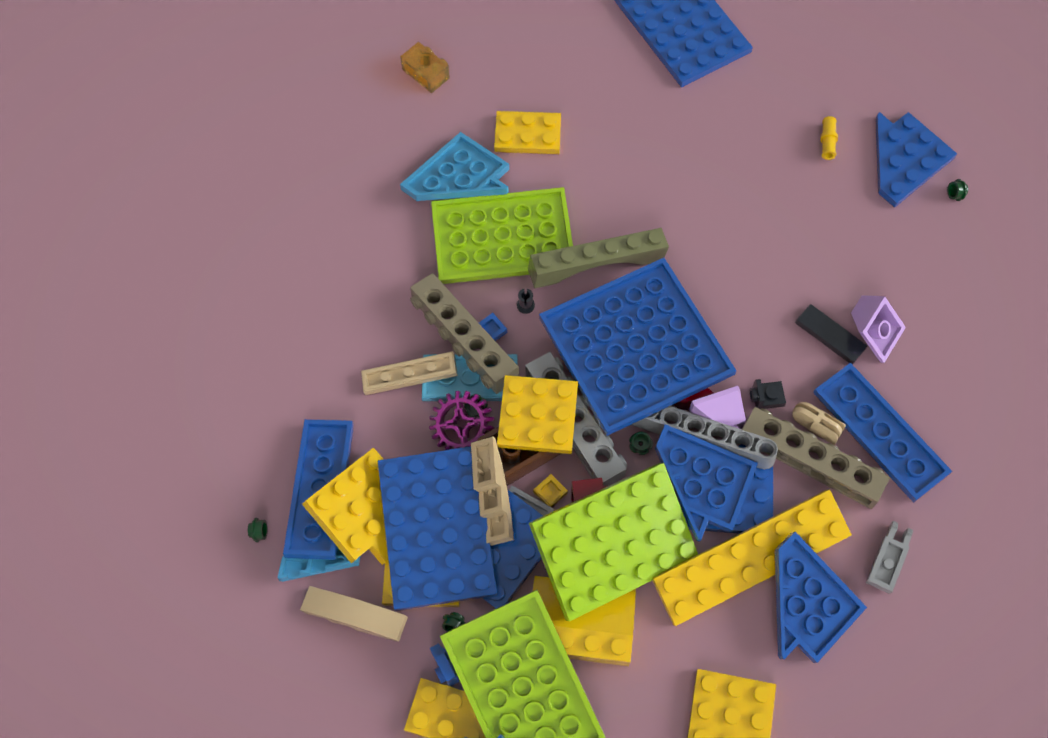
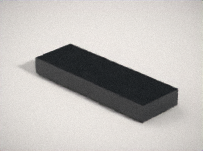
(831, 334)

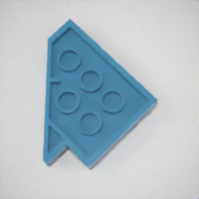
(458, 171)

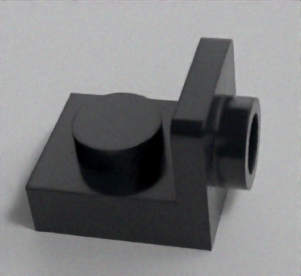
(767, 394)

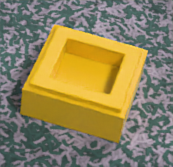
(550, 491)

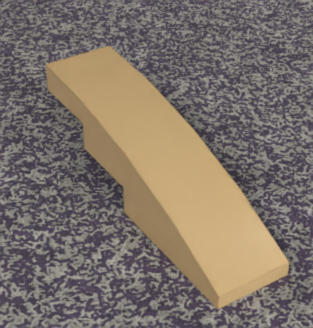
(492, 489)
(354, 613)

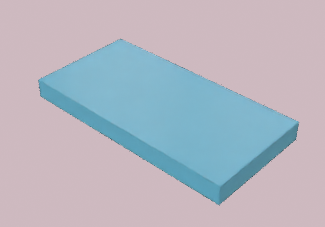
(463, 382)

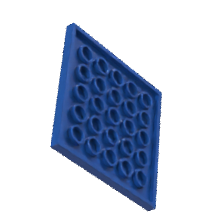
(636, 345)

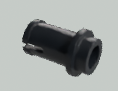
(525, 303)

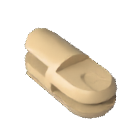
(818, 422)

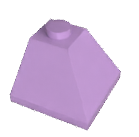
(878, 324)
(721, 407)

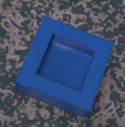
(493, 326)

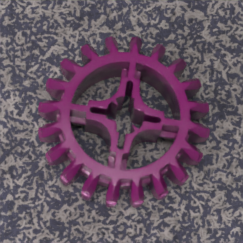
(460, 412)

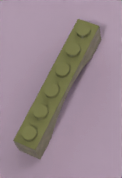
(637, 248)

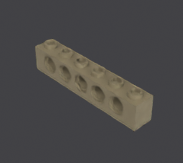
(461, 321)
(820, 469)

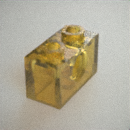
(425, 67)

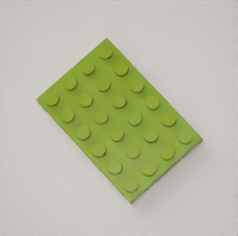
(498, 233)
(613, 541)
(520, 674)

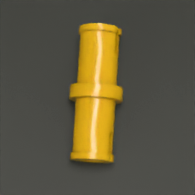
(829, 138)

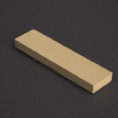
(409, 373)

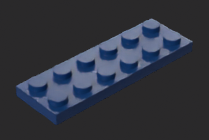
(882, 432)
(321, 458)

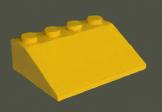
(597, 636)

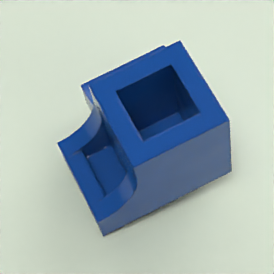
(445, 669)

